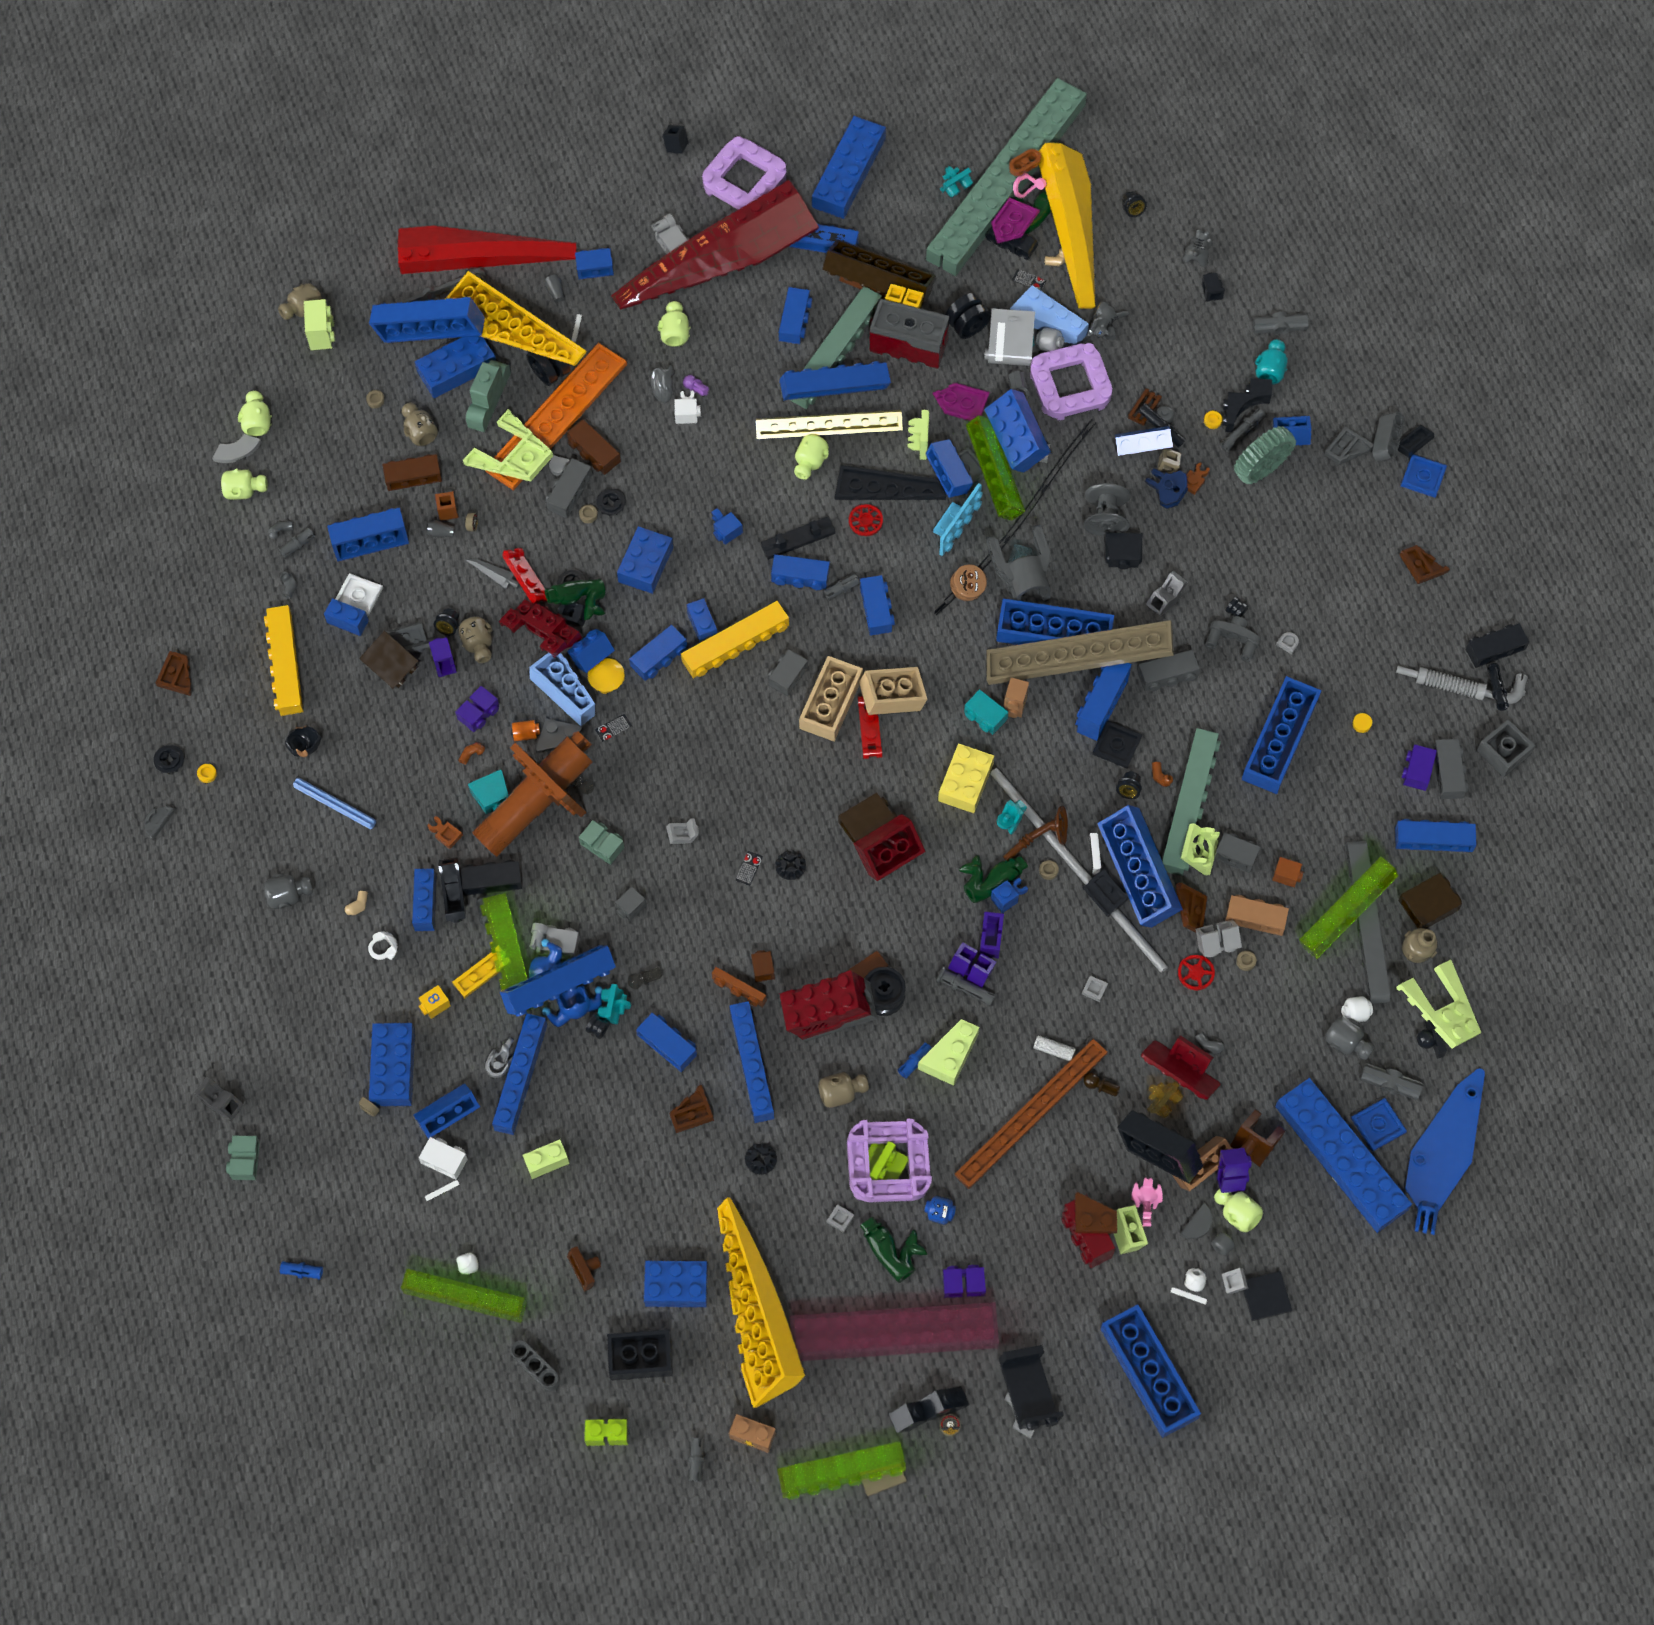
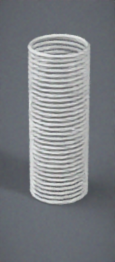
(1054, 1045)

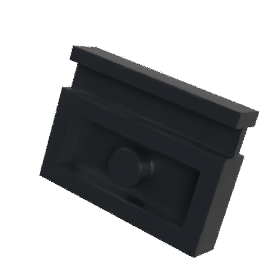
(1105, 893)

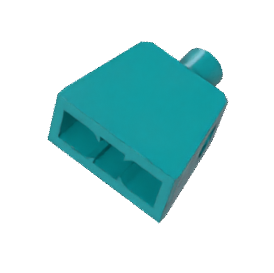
(489, 791)

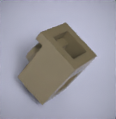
(1169, 461)

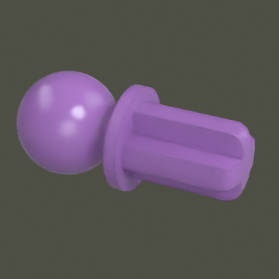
(695, 385)

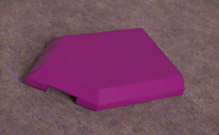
(1013, 220)
(962, 401)

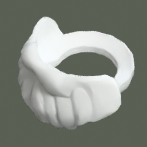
(391, 951)

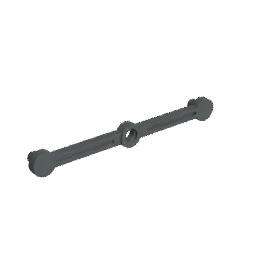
(479, 272)

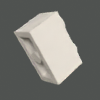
(443, 1157)

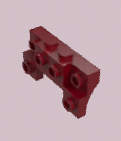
(544, 624)

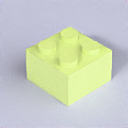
(318, 324)

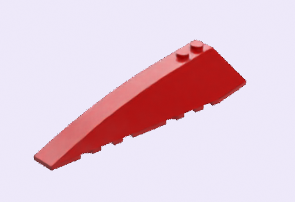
(454, 248)

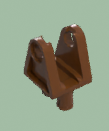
(1256, 1146)

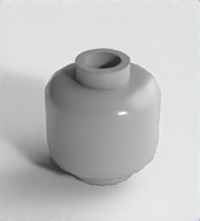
(1049, 339)

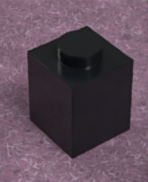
(675, 139)

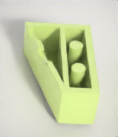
(950, 1053)

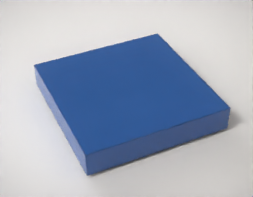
(1423, 475)
(1378, 1124)

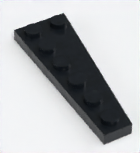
(871, 484)

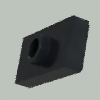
(1415, 440)

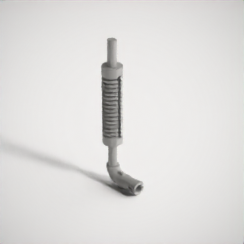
(1461, 686)

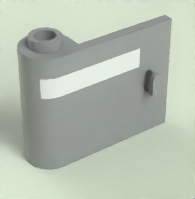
(1011, 340)

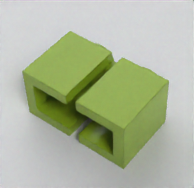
(615, 1430)

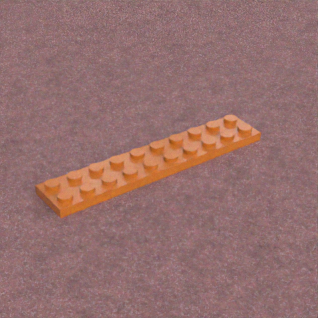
(567, 403)

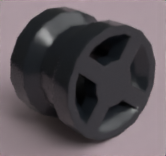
(1236, 607)
(597, 1026)

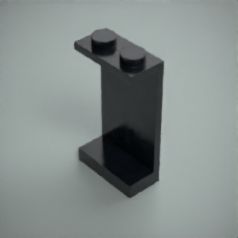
(1029, 1388)

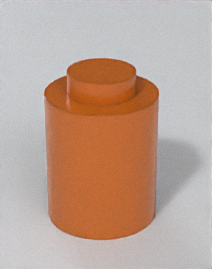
(525, 730)

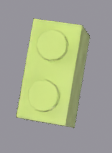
(546, 1159)
(1130, 1231)

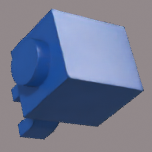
(726, 527)
(1007, 895)

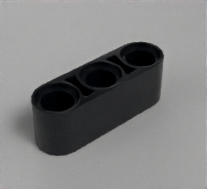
(1020, 246)

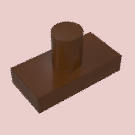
(583, 1267)

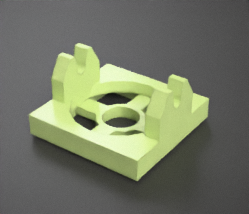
(920, 434)
(1189, 853)

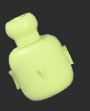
(674, 325)
(255, 415)
(810, 455)
(241, 484)
(1240, 1210)

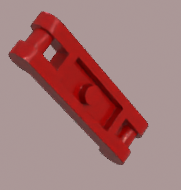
(525, 575)
(869, 731)

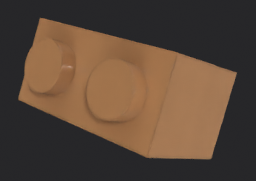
(1016, 697)
(752, 1433)

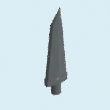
(499, 575)

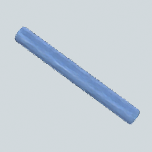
(334, 803)

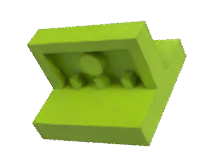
(886, 1162)

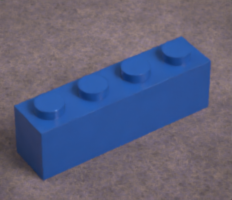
(1435, 835)

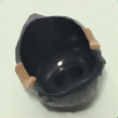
(303, 741)

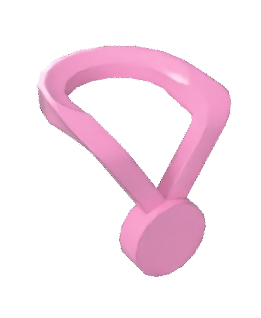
(1040, 183)

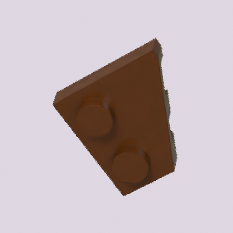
(1421, 564)
(175, 674)
(1193, 906)
(691, 1112)
(1093, 1216)

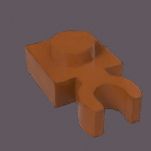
(1195, 479)
(446, 833)

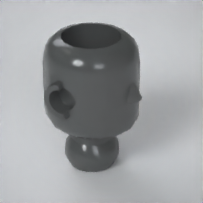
(284, 891)
(1347, 1038)

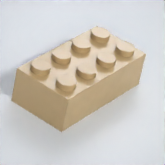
(830, 698)

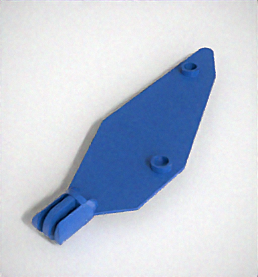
(1444, 1150)

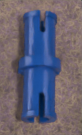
(912, 1063)
(301, 1270)

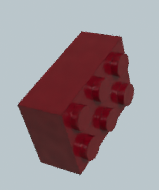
(889, 847)
(1094, 1246)

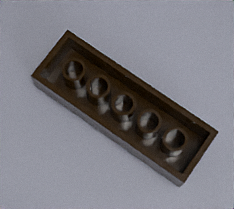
(875, 270)

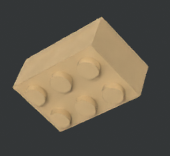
(893, 690)

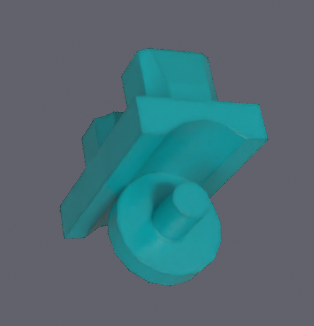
(950, 185)
(1011, 815)
(616, 1004)

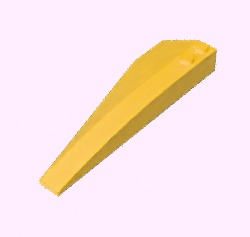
(767, 1343)

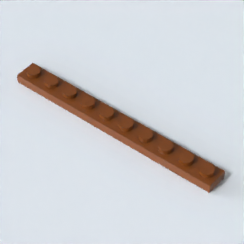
(1030, 1114)

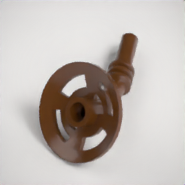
(1058, 825)

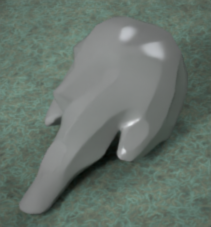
(498, 1063)

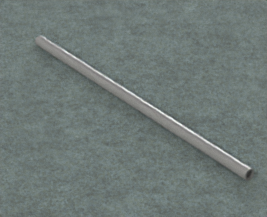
(1079, 870)

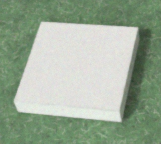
(359, 593)

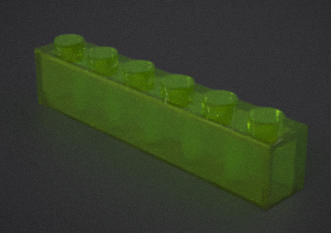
(995, 469)
(1348, 907)
(504, 941)
(464, 1295)
(841, 1470)

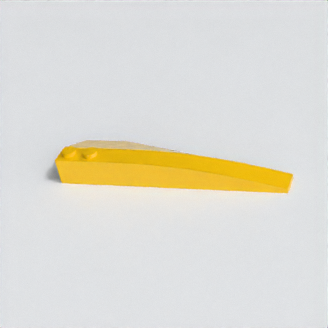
(1071, 207)
(514, 325)

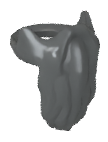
(662, 383)

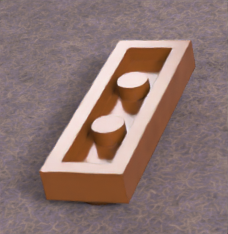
(738, 987)

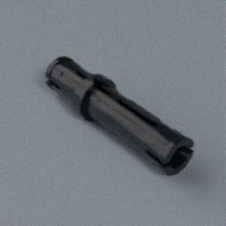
(1158, 422)
(1499, 691)

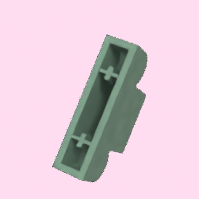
(486, 393)

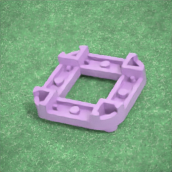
(727, 157)
(1077, 354)
(880, 1133)

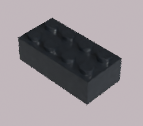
(1160, 1146)

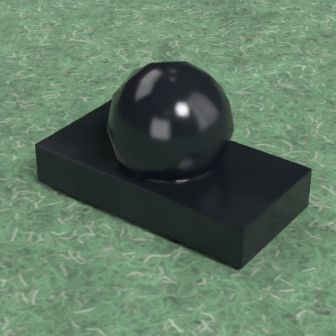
(1430, 1038)

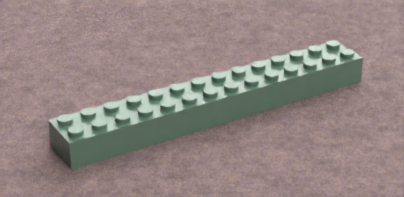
(974, 216)

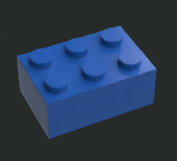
(645, 560)
(675, 1284)

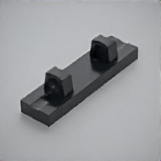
(798, 537)

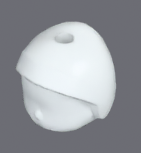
(467, 1263)
(1195, 1279)

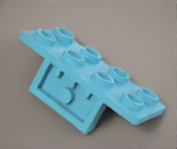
(955, 518)

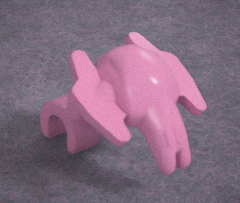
(1146, 1196)

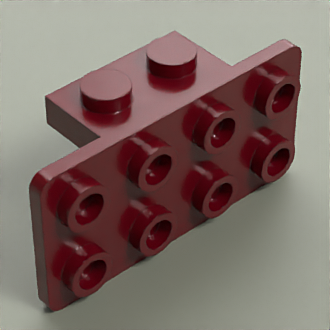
(1184, 1064)

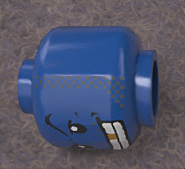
(940, 1210)

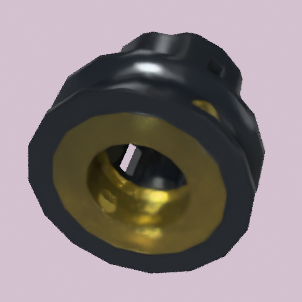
(1134, 204)
(447, 622)
(1129, 786)

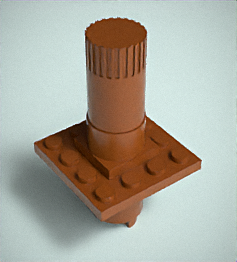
(540, 788)

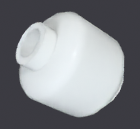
(1357, 1008)

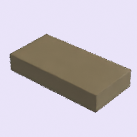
(885, 1483)

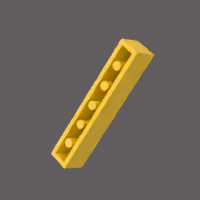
(735, 639)
(284, 660)

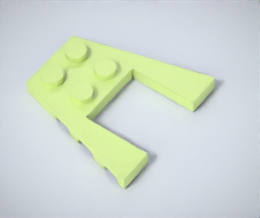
(523, 461)
(1453, 1022)

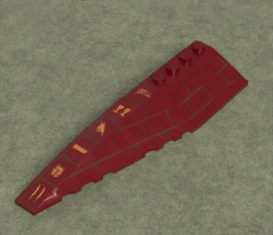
(729, 245)

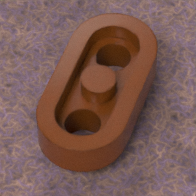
(1023, 162)

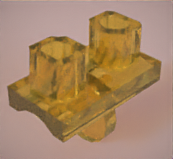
(1169, 1092)

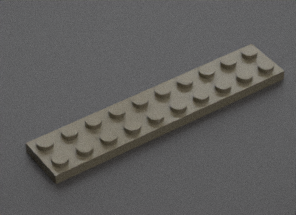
(1080, 652)

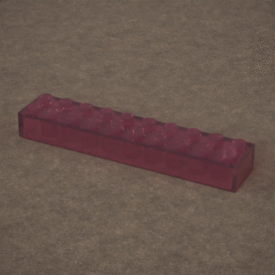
(895, 1331)

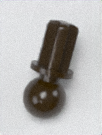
(1092, 1081)

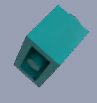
(985, 712)

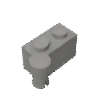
(668, 233)
(566, 939)

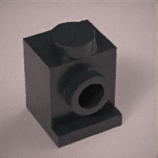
(1212, 287)
(578, 615)

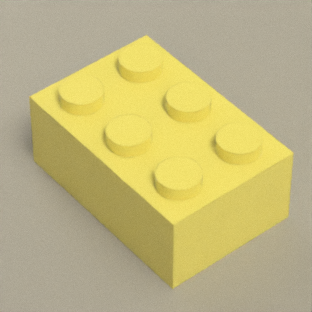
(966, 778)

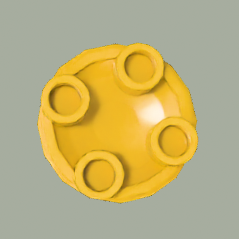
(606, 676)

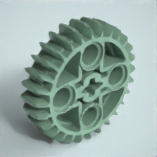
(1264, 455)

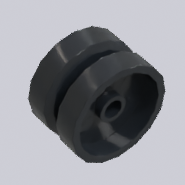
(968, 315)
(547, 368)
(893, 984)

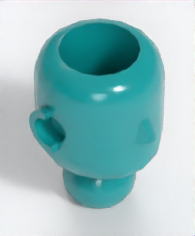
(1272, 362)

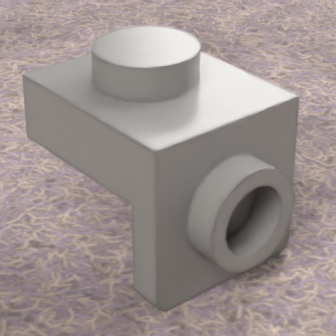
(682, 832)

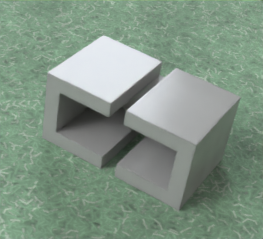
(1224, 938)

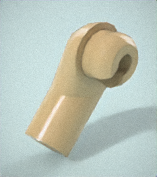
(1055, 261)
(357, 906)

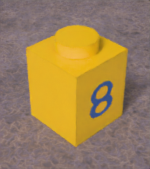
(433, 1002)

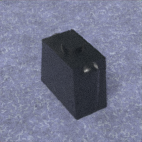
(1123, 550)

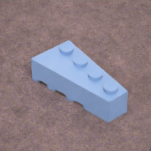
(1052, 315)
(563, 687)

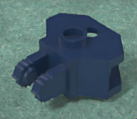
(1168, 485)

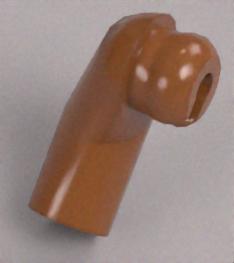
(469, 750)
(1159, 777)

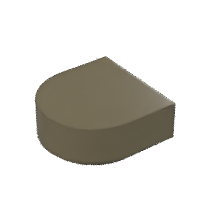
(368, 1107)

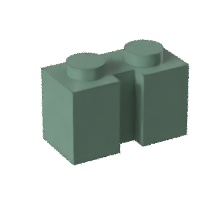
(600, 842)
(244, 1157)

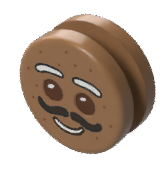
(968, 582)

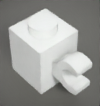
(686, 409)

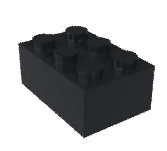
(639, 1355)

